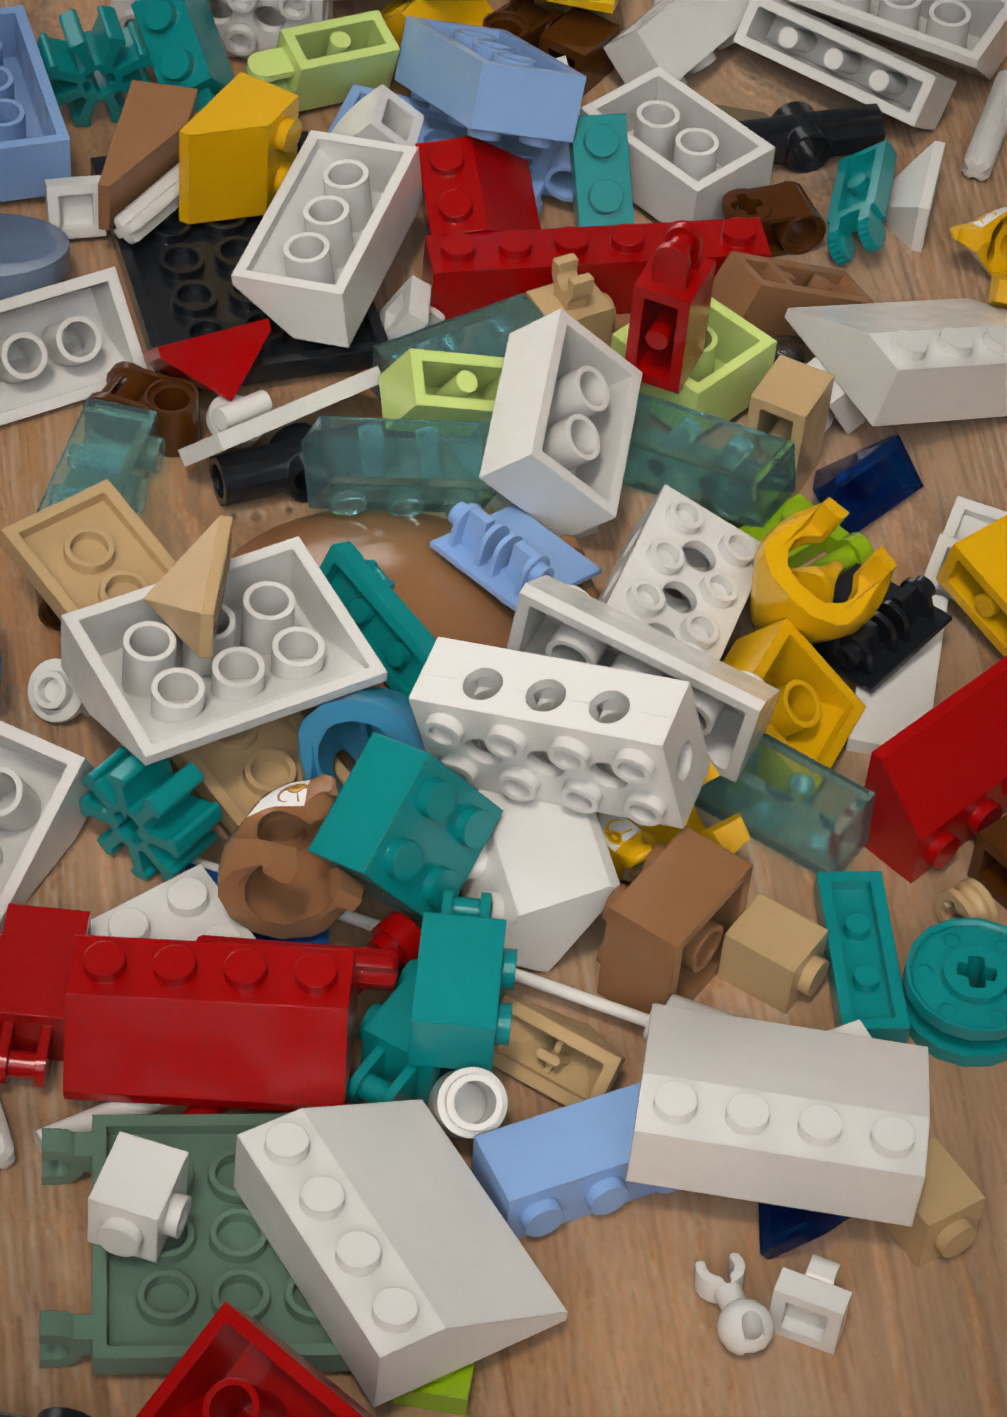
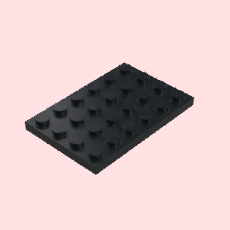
(186, 290)

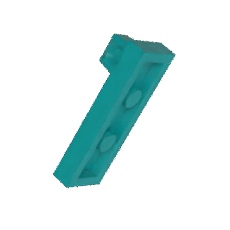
(380, 614)

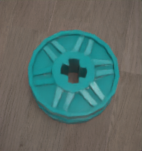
(959, 991)

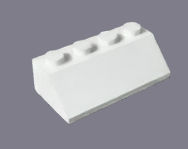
(950, 31)
(331, 235)
(63, 343)
(573, 626)
(544, 877)

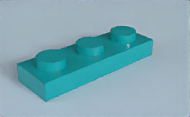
(861, 953)

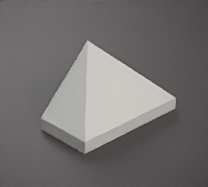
(913, 197)

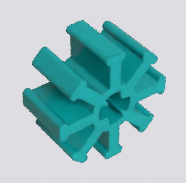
(94, 63)
(150, 813)

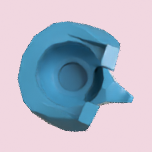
(348, 725)

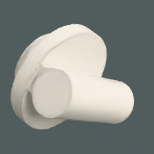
(225, 414)
(53, 694)

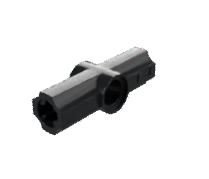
(810, 137)
(262, 469)

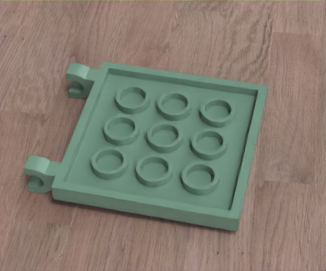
(155, 1311)

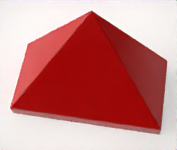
(213, 360)

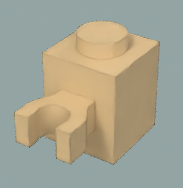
(577, 297)

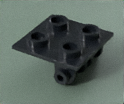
(890, 637)

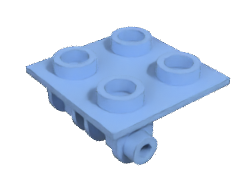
(508, 551)

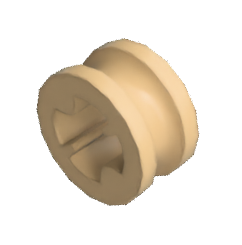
(967, 900)

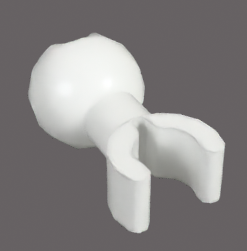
(743, 1322)

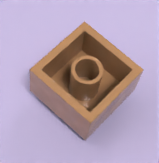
(671, 922)

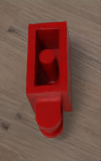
(671, 309)
(33, 984)

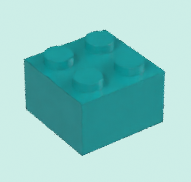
(405, 827)

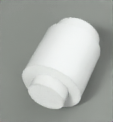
(468, 1102)

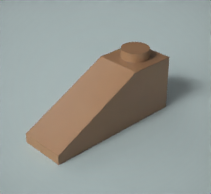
(143, 144)
(765, 287)

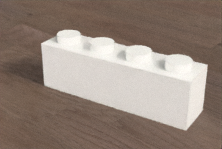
(676, 37)
(845, 62)

